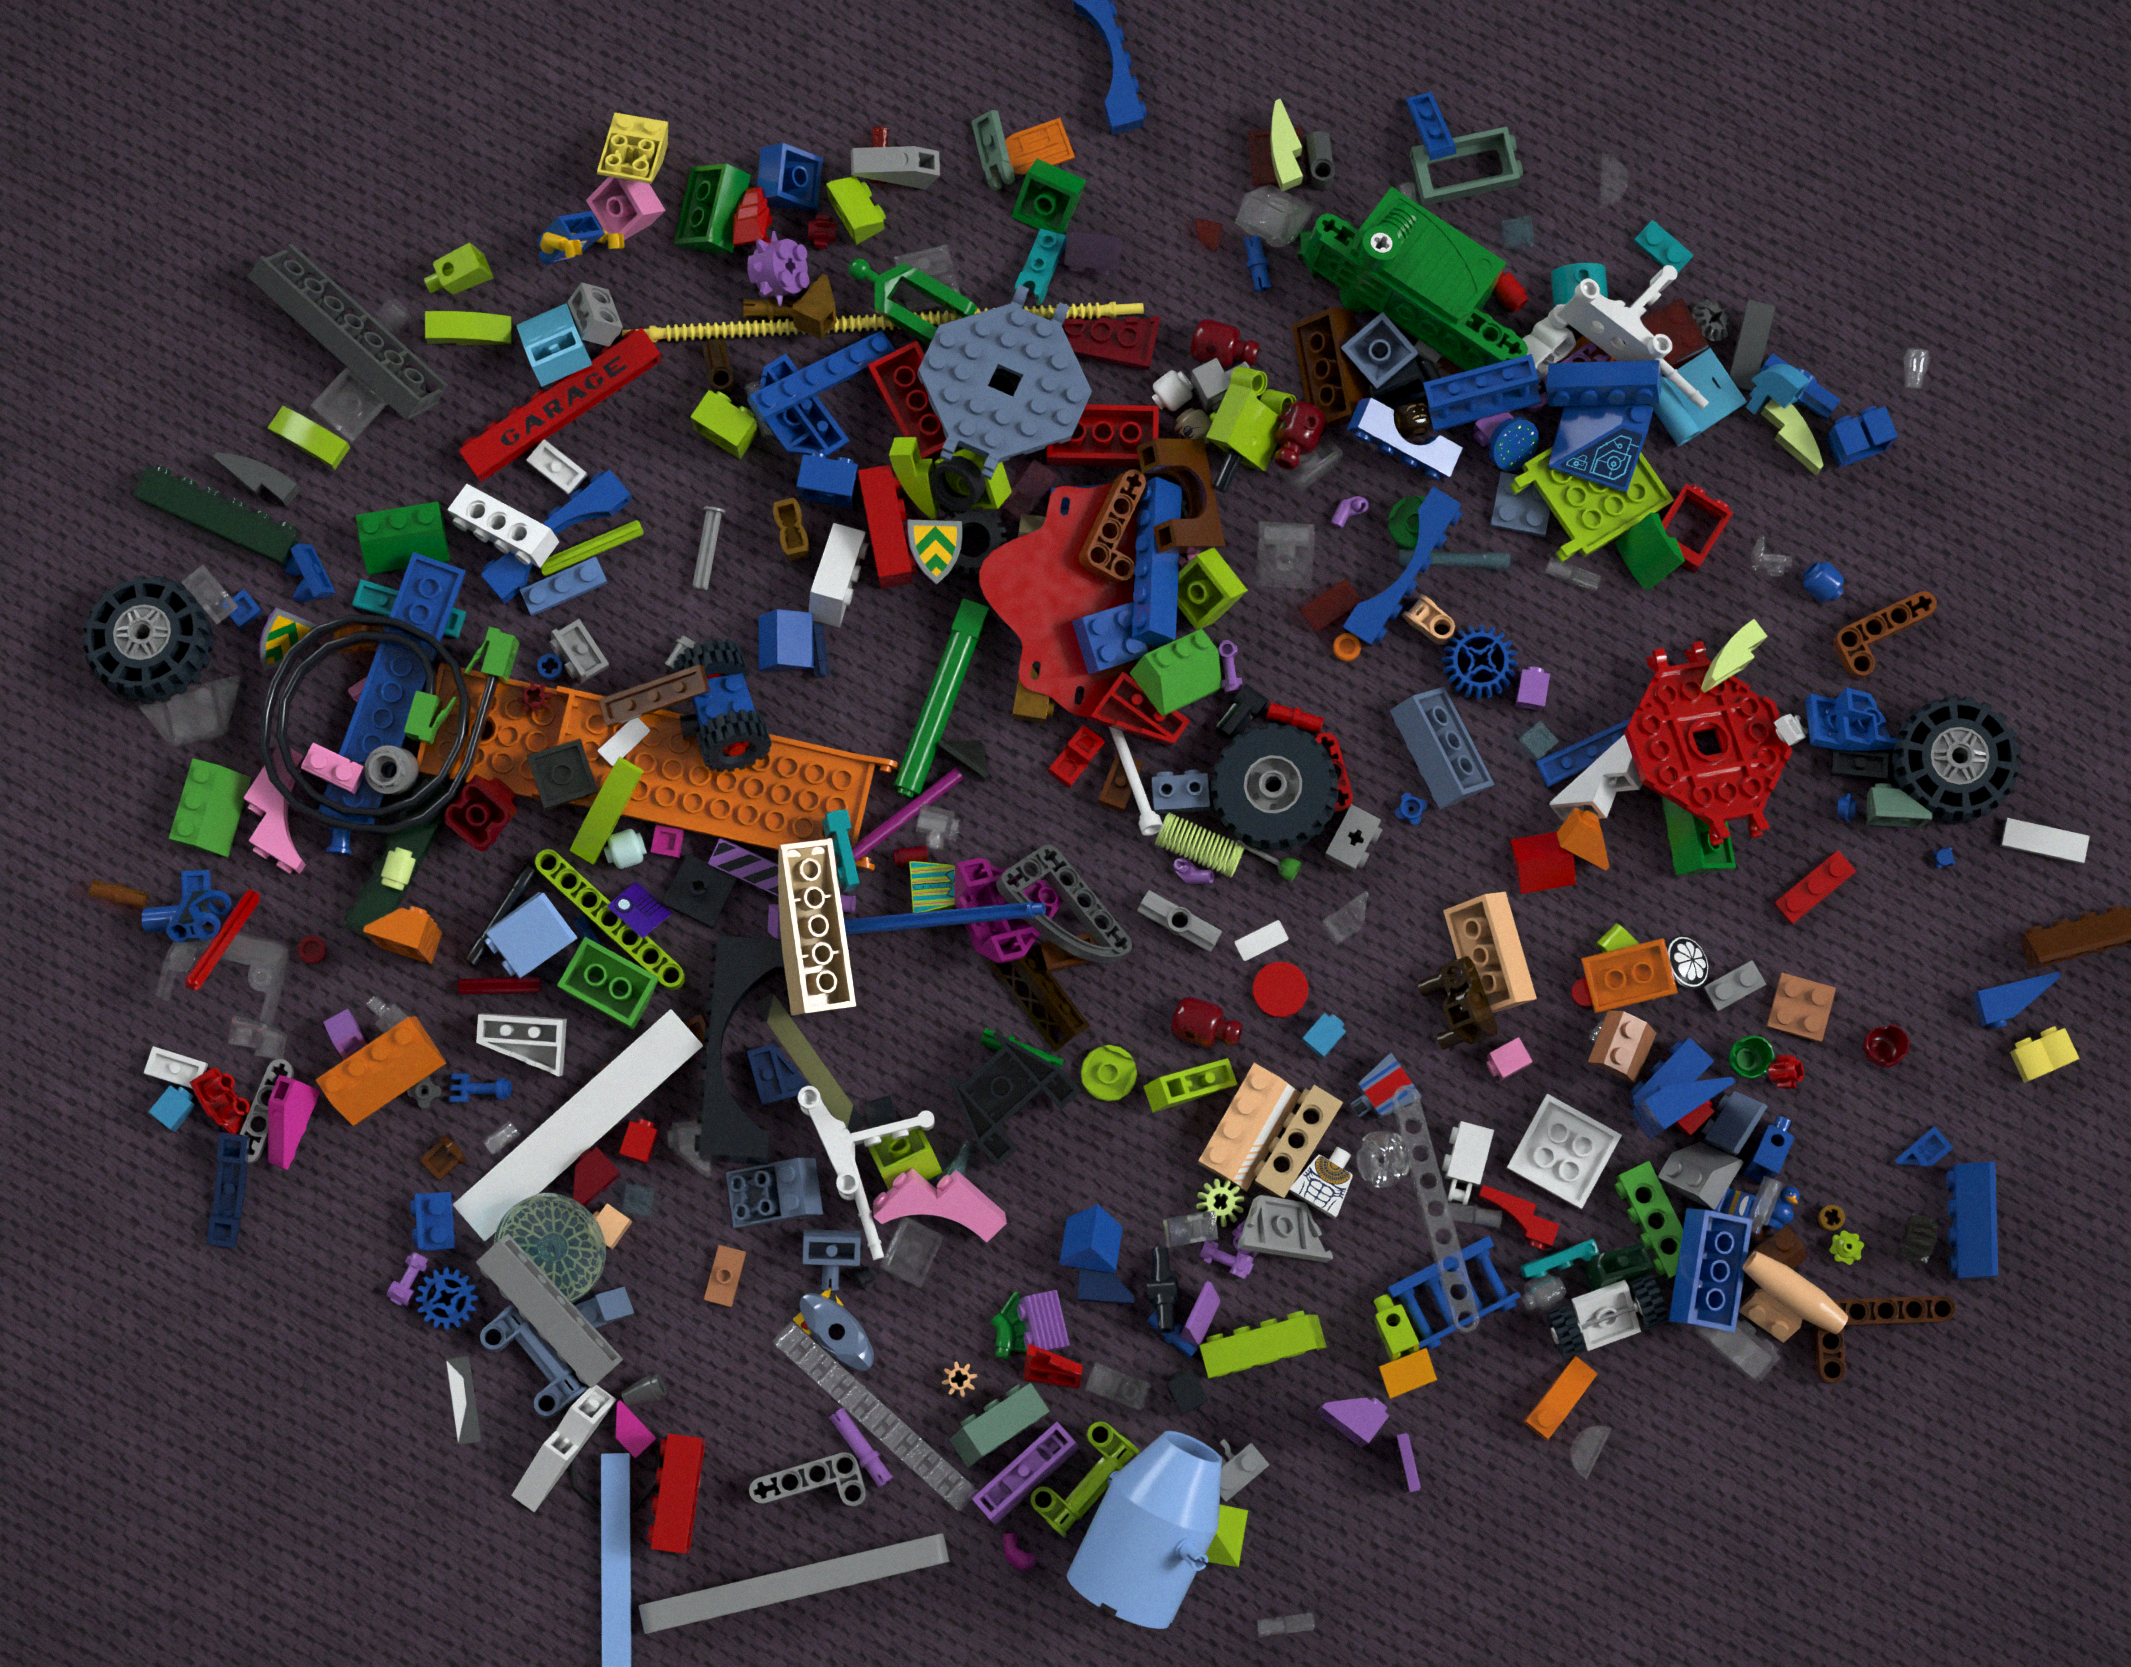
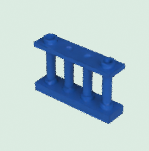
(1482, 392)
(1430, 1279)

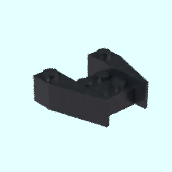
(1003, 1088)

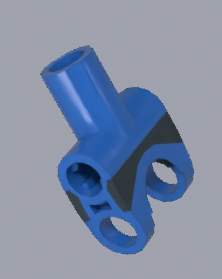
(186, 919)

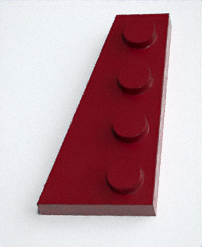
(1114, 340)

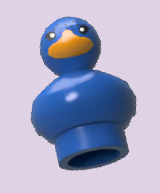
(1782, 1212)

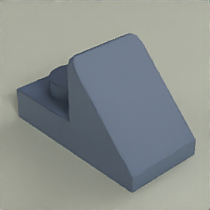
(606, 1307)

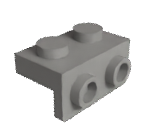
(579, 651)

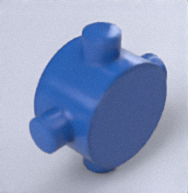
(1943, 857)

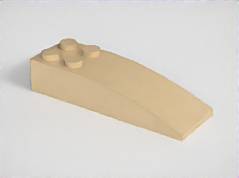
(813, 929)

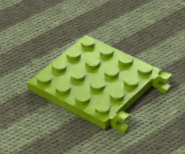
(1590, 511)

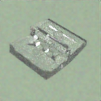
(933, 262)

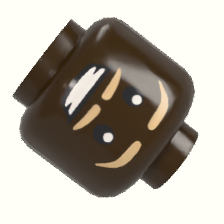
(1412, 418)

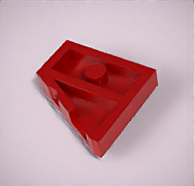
(1051, 1368)

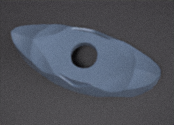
(853, 1348)

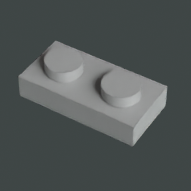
(1734, 986)

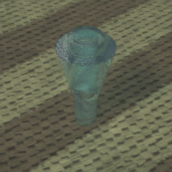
(958, 1162)

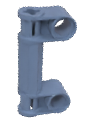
(541, 1353)

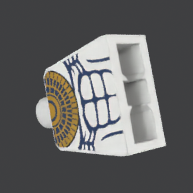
(1324, 1183)

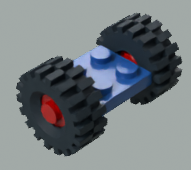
(727, 719)

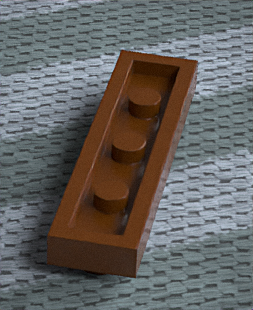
(654, 695)

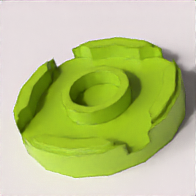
(1116, 1076)

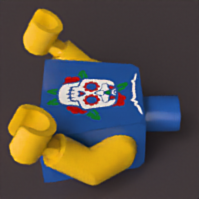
(572, 235)

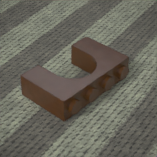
(1189, 465)

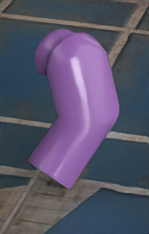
(1347, 508)
(1190, 873)

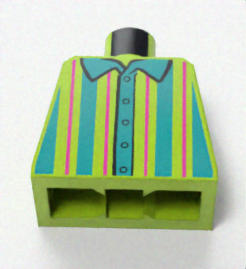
(932, 886)

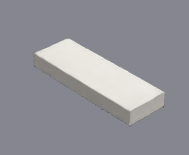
(2044, 841)

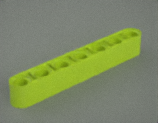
(600, 910)

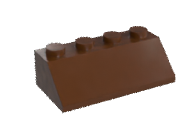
(1326, 371)
(2078, 938)

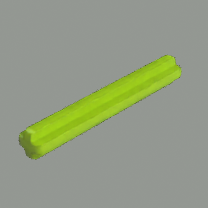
(592, 547)

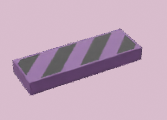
(745, 865)

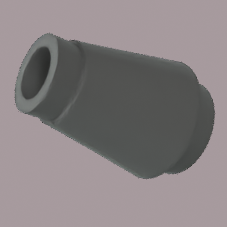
(645, 1390)

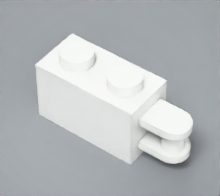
(1467, 1158)

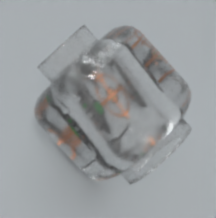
(1543, 1293)

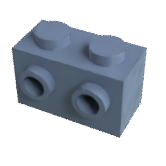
(1180, 792)

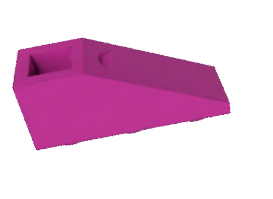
(287, 1118)

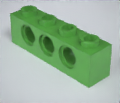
(1645, 1178)

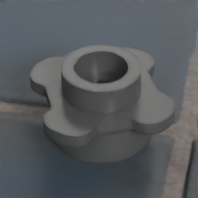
(424, 1099)

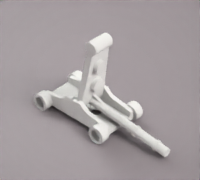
(1609, 321)
(841, 1152)

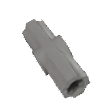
(1163, 911)

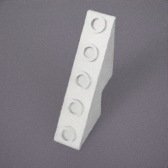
(1598, 784)
(563, 1446)

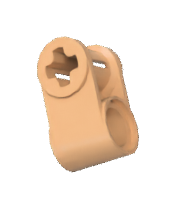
(1428, 619)

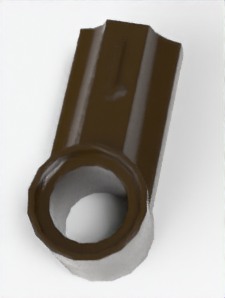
(718, 365)

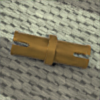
(767, 308)

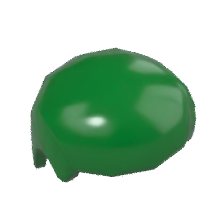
(1751, 1056)

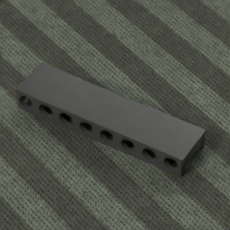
(346, 333)

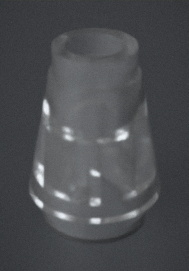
(1915, 367)

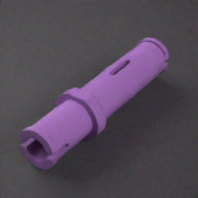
(862, 1449)

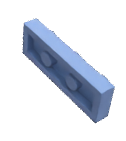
(563, 586)

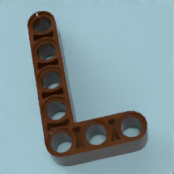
(1870, 1317)

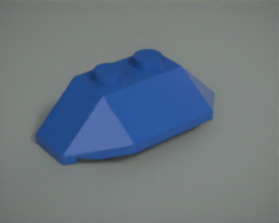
(805, 426)

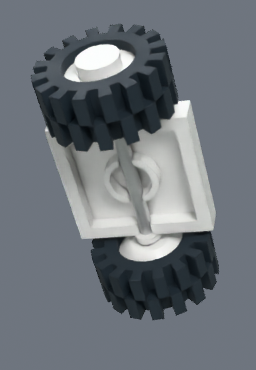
(1606, 1316)

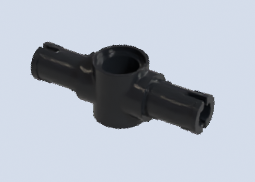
(1163, 1289)

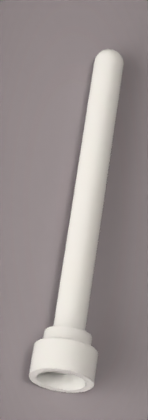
(1149, 821)

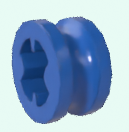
(544, 660)

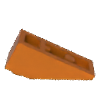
(1560, 1398)

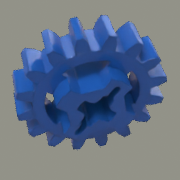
(452, 1311)

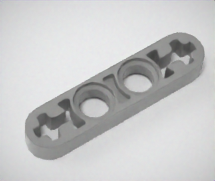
(258, 1109)

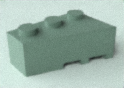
(998, 1423)

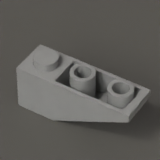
(897, 165)

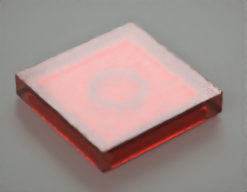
(1260, 157)

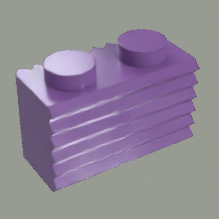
(1043, 1321)

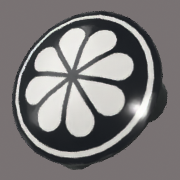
(1688, 962)

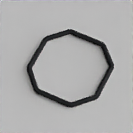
(587, 1497)

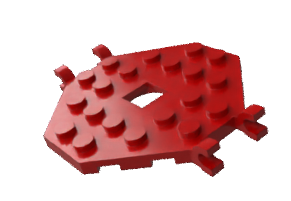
(1667, 757)

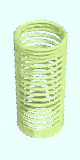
(1165, 835)

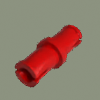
(1294, 717)

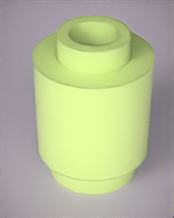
(397, 868)

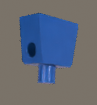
(1770, 1151)

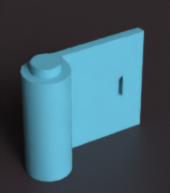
(1684, 418)

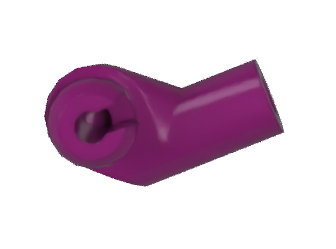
(1015, 1555)

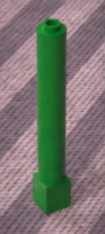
(941, 697)

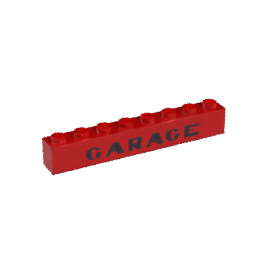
(560, 404)

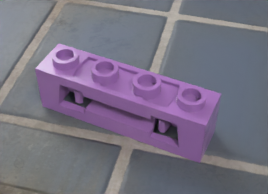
(1026, 1473)

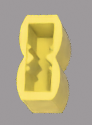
(2044, 1054)

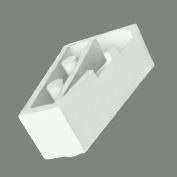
(836, 574)
(526, 1038)

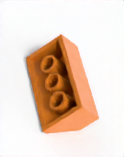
(406, 933)
(381, 1070)

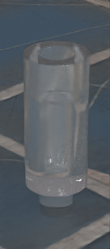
(1764, 1203)

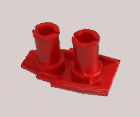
(751, 218)
(219, 1099)

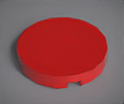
(1280, 989)

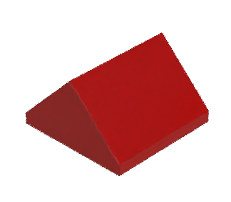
(1542, 863)

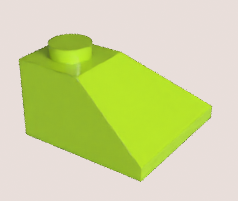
(1228, 1539)

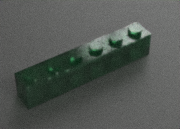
(216, 515)
(378, 899)

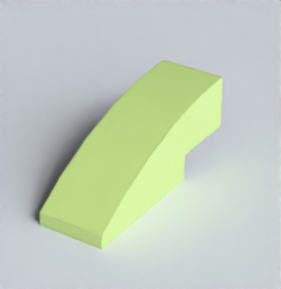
(1284, 149)
(1794, 435)
(1734, 655)

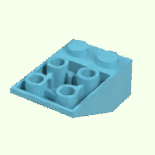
(553, 345)

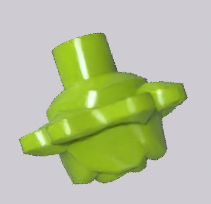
(1846, 1247)

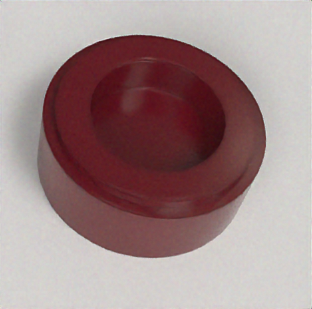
(312, 949)

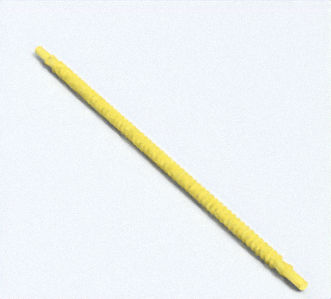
(658, 333)

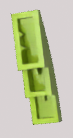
(606, 810)

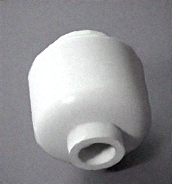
(1172, 390)

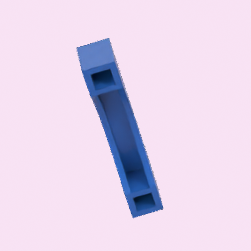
(1121, 104)
(599, 500)
(1371, 616)

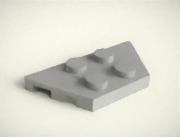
(1282, 1229)

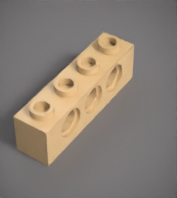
(1326, 1108)

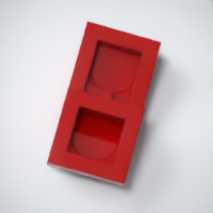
(1076, 756)

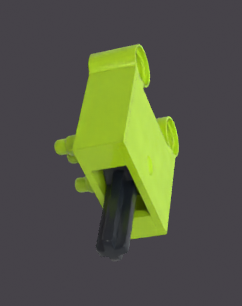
(1245, 424)

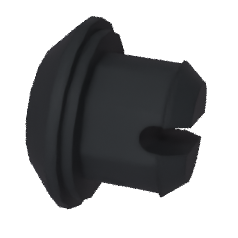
(863, 1277)

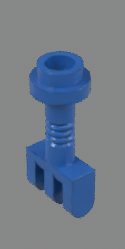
(501, 1088)

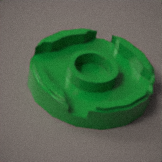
(1404, 522)

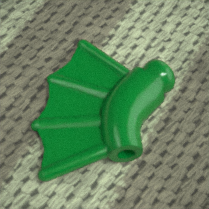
(1009, 1329)

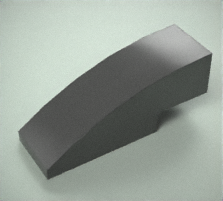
(1751, 344)
(259, 477)

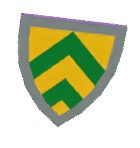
(935, 546)
(279, 635)

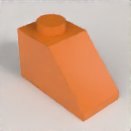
(1584, 837)

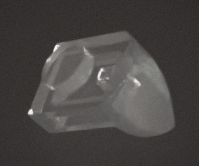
(1774, 564)

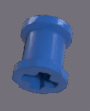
(339, 842)

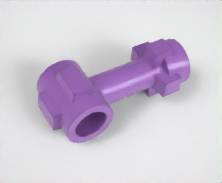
(1226, 652)
(1240, 1265)
(401, 1292)

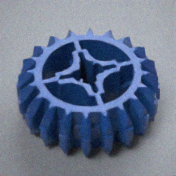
(1489, 670)

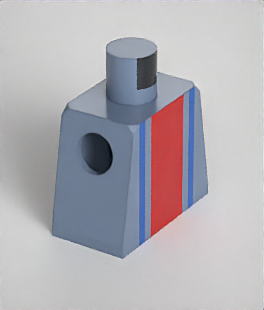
(1379, 1088)

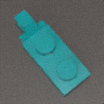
(1561, 1259)

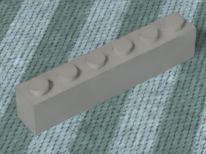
(548, 1311)

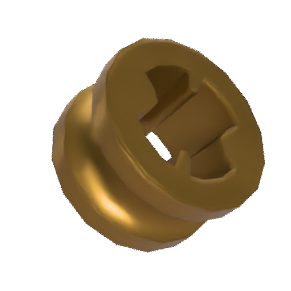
(1839, 1215)

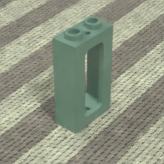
(1467, 145)

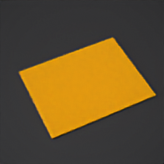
(1408, 1373)

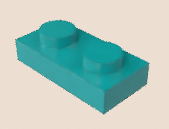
(1663, 247)

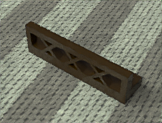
(1045, 991)

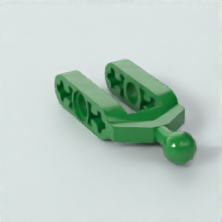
(888, 282)

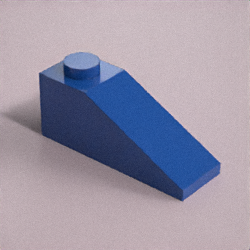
(2006, 1001)

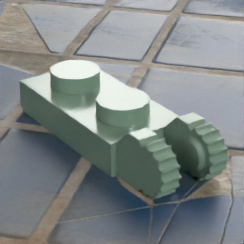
(993, 150)

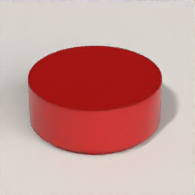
(1580, 993)

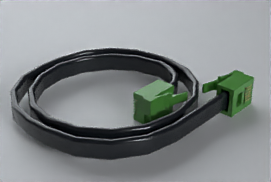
(420, 726)

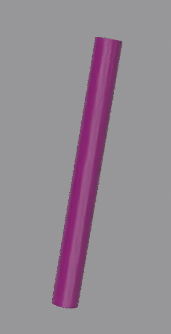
(906, 814)

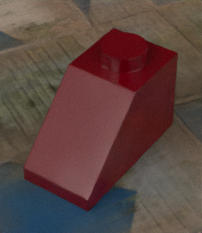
(592, 1175)

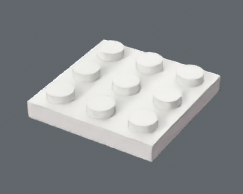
(1563, 1151)

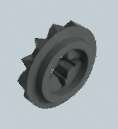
(1715, 331)

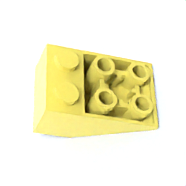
(634, 148)

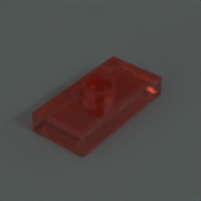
(1330, 606)

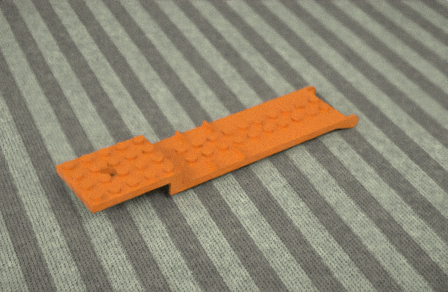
(760, 805)

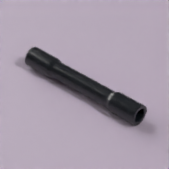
(518, 889)

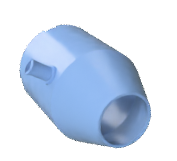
(1151, 1531)

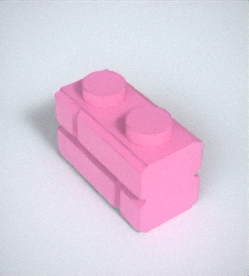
(333, 768)

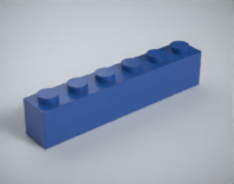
(1155, 573)

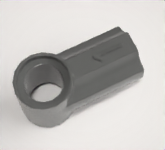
(1320, 159)

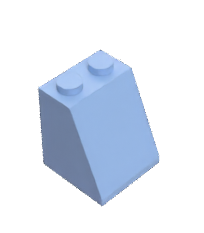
(529, 935)

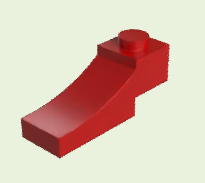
(1537, 1230)

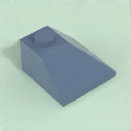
(1379, 350)

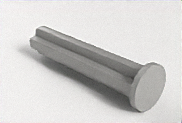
(707, 547)

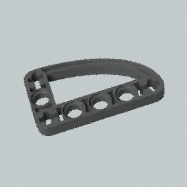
(1106, 951)

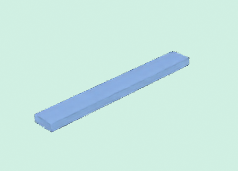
(616, 1559)

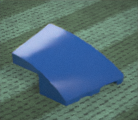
(1847, 722)

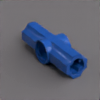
(1814, 396)

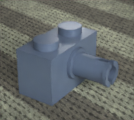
(830, 1250)

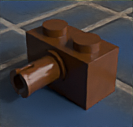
(1782, 1247)

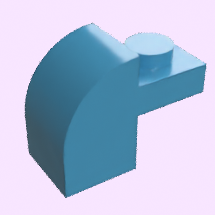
(1778, 383)

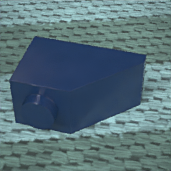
(1102, 1287)

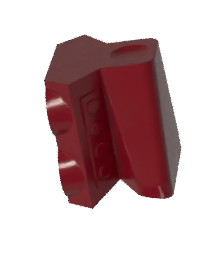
(481, 811)

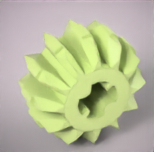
(1230, 1203)

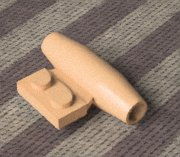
(1787, 1300)

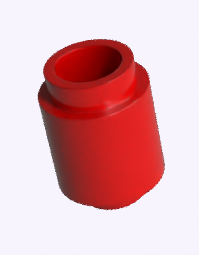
(1510, 292)

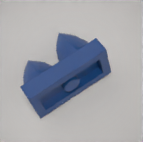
(316, 581)

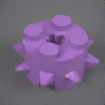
(778, 268)

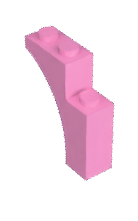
(273, 833)
(953, 1199)

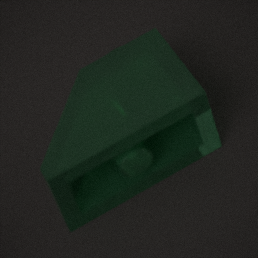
(1618, 1265)

